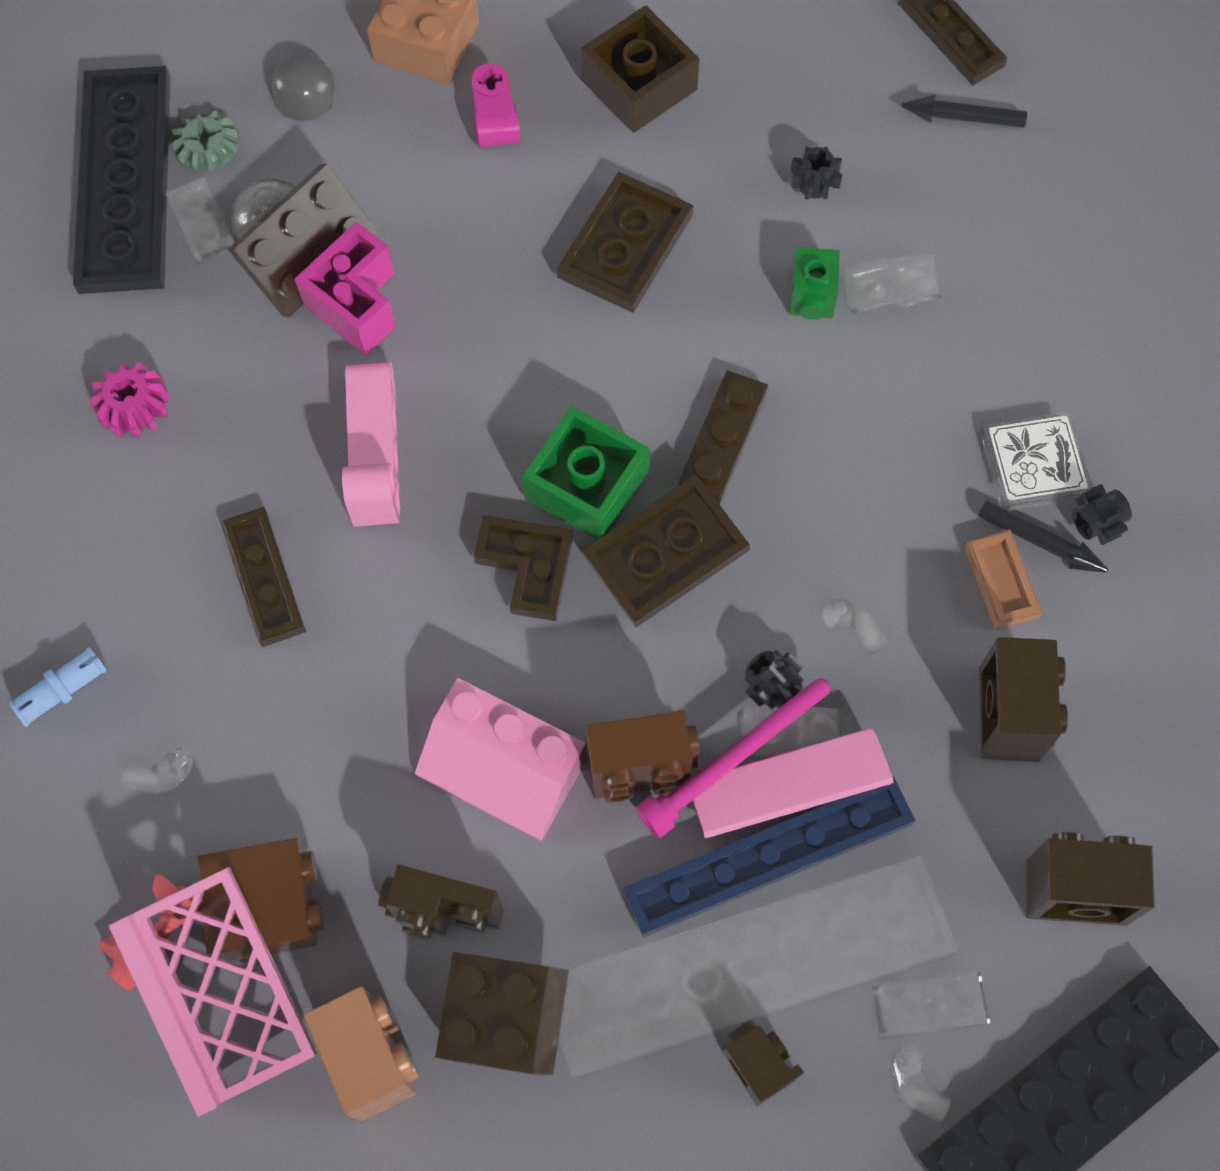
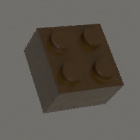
(639, 68)
(1021, 699)
(1090, 880)
(502, 1014)

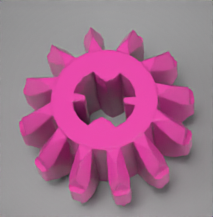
(130, 400)

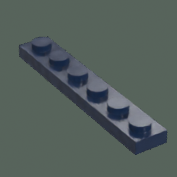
(766, 857)

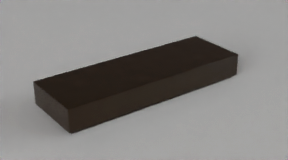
(956, 37)
(263, 577)

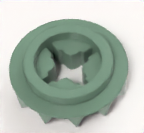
(221, 144)

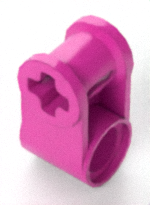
(493, 107)

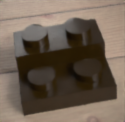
(428, 901)

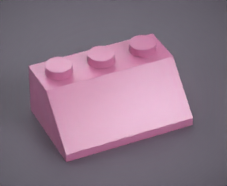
(500, 759)

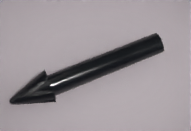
(929, 107)
(1080, 557)

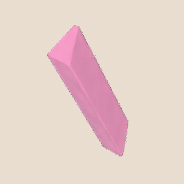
(793, 782)

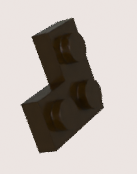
(538, 556)

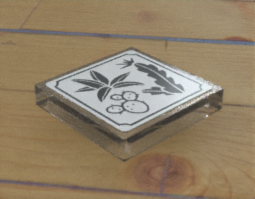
(1035, 461)

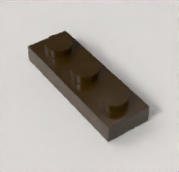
(725, 432)

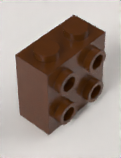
(641, 755)
(277, 891)

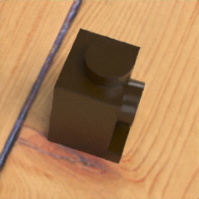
(760, 1061)

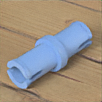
(57, 686)

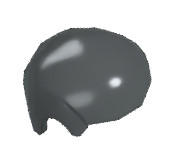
(302, 87)

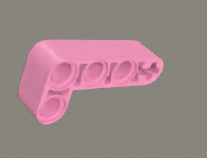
(373, 468)

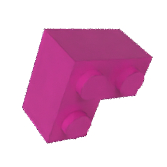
(345, 285)

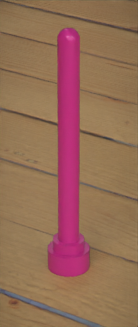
(661, 812)

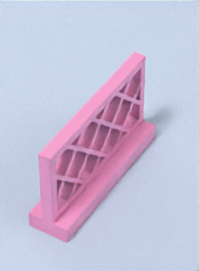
(171, 1008)

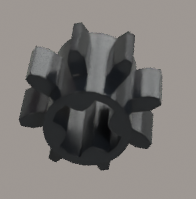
(816, 172)
(1101, 514)
(773, 678)

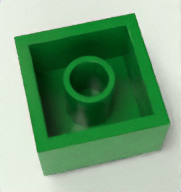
(586, 473)

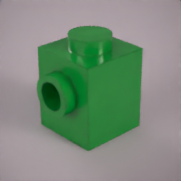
(814, 283)

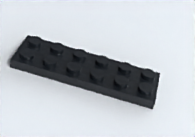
(122, 180)
(1081, 1087)

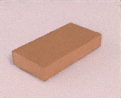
(1003, 579)

